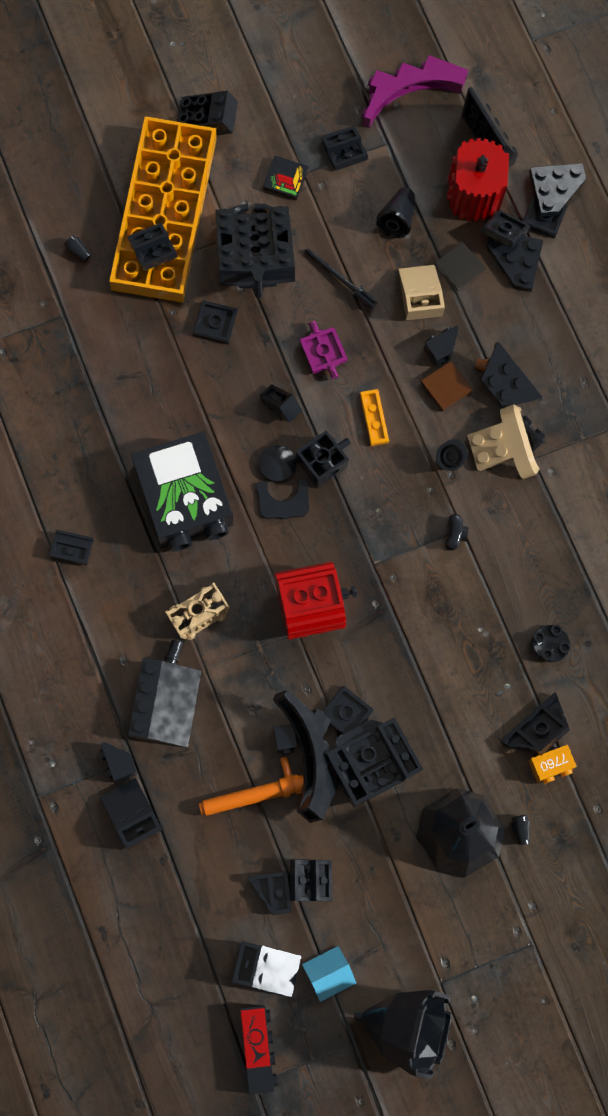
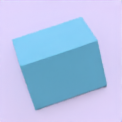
(329, 973)

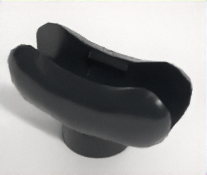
(457, 532)

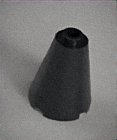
(397, 214)

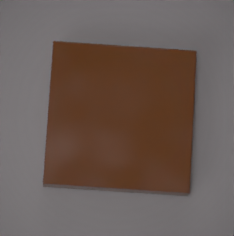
(446, 386)

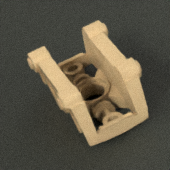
(201, 620)

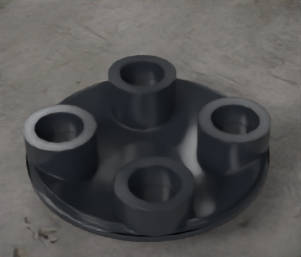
(277, 463)
(551, 643)

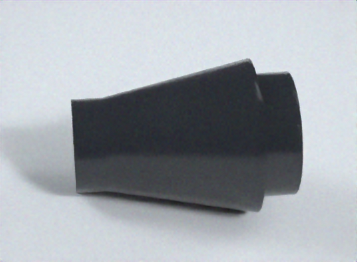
(77, 248)
(521, 828)

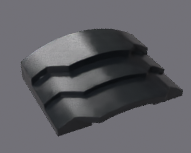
(373, 760)

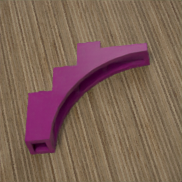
(432, 75)

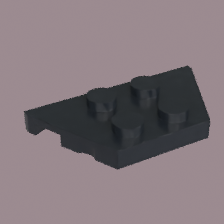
(507, 380)
(539, 729)

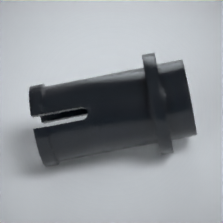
(173, 652)

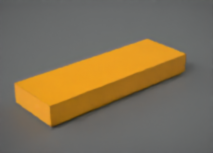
(374, 417)

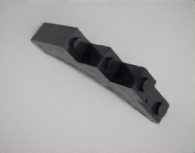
(310, 728)

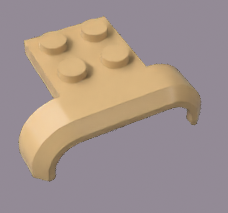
(504, 443)

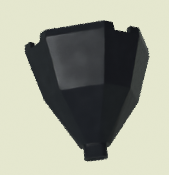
(448, 841)
(410, 1029)

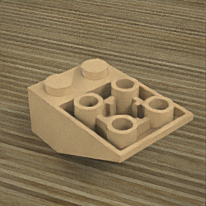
(421, 292)

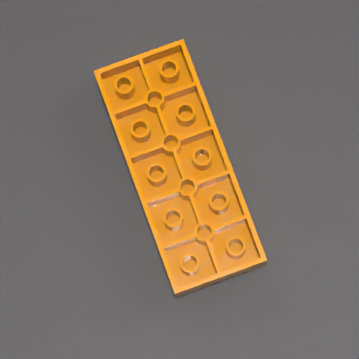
(165, 189)

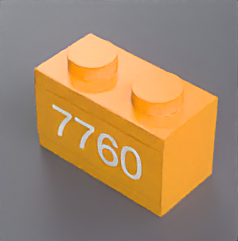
(552, 764)

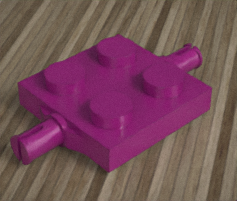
(323, 350)

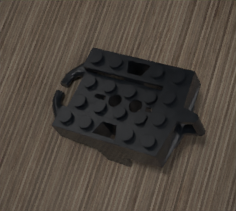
(249, 251)

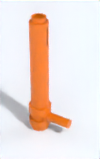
(284, 787)

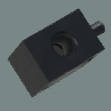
(323, 458)

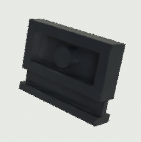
(71, 547)

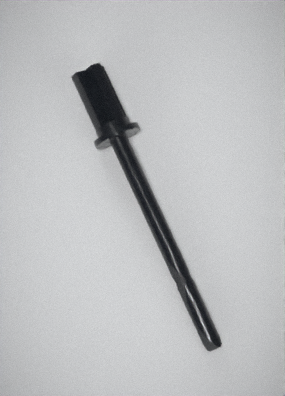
(359, 292)

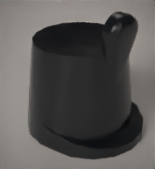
(451, 455)

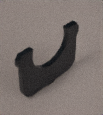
(295, 507)

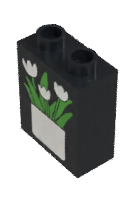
(183, 491)

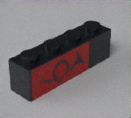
(257, 1050)

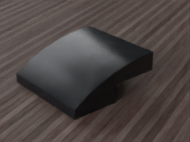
(344, 148)
(152, 246)
(310, 880)

